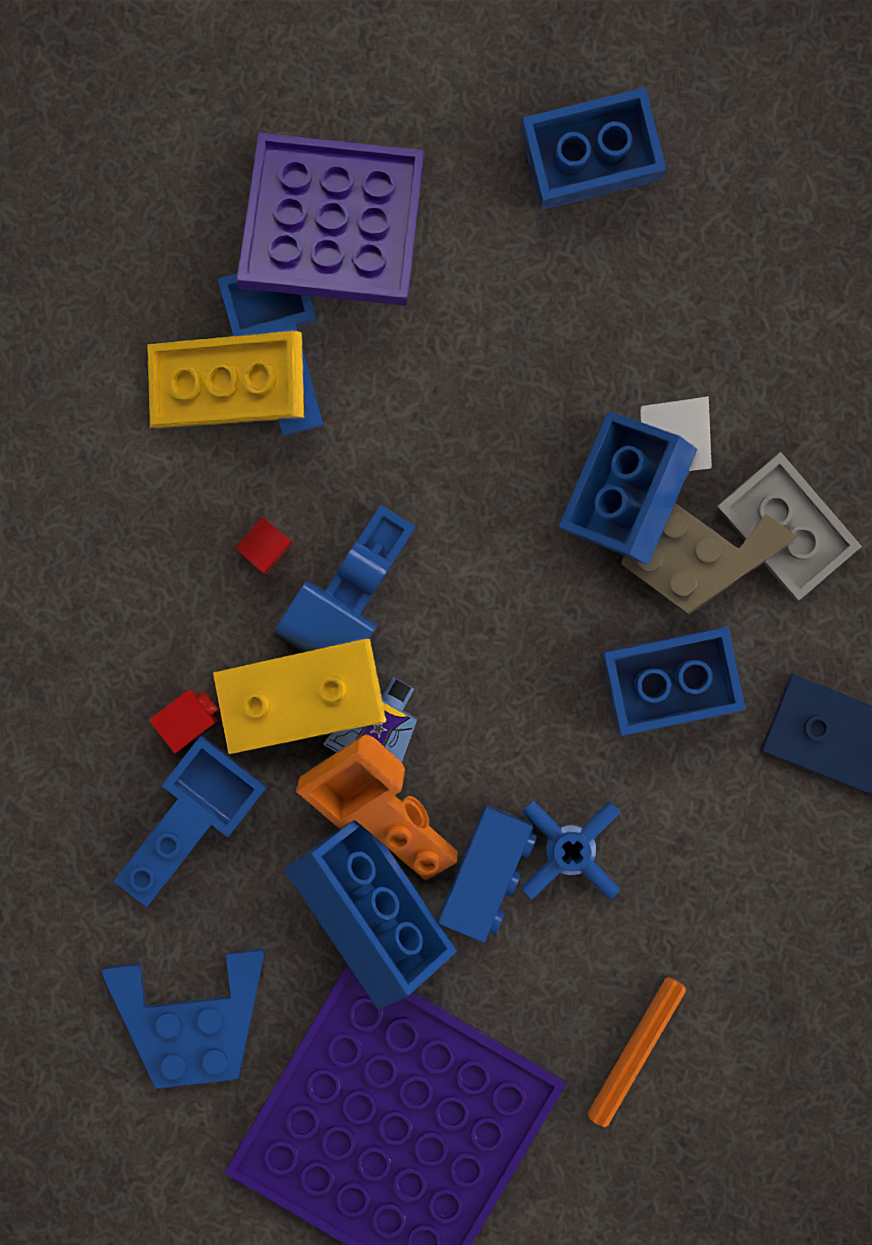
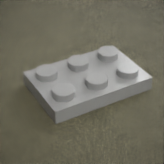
(788, 499)

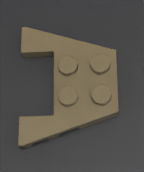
(698, 563)

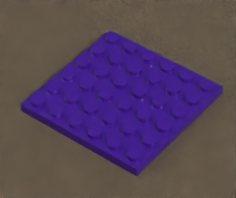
(394, 1122)

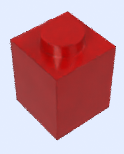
(185, 719)

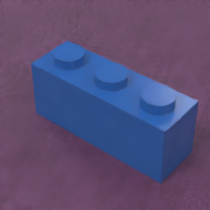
(487, 873)

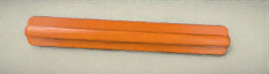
(636, 1052)

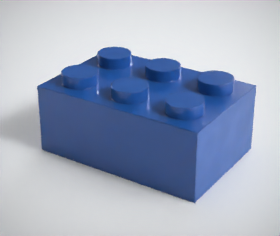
(592, 148)
(628, 487)
(672, 680)

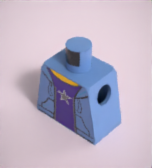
(393, 733)

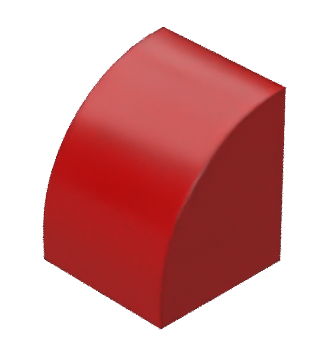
(263, 545)

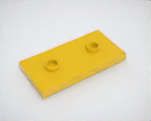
(226, 380)
(299, 696)

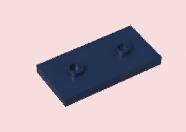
(823, 732)

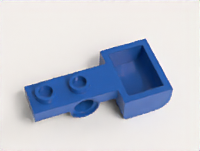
(272, 312)
(334, 615)
(209, 792)

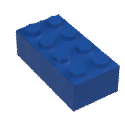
(371, 912)

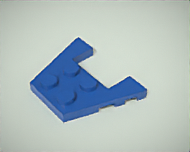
(194, 1037)

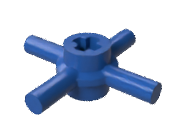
(584, 862)

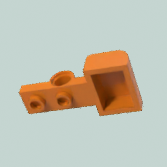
(362, 787)

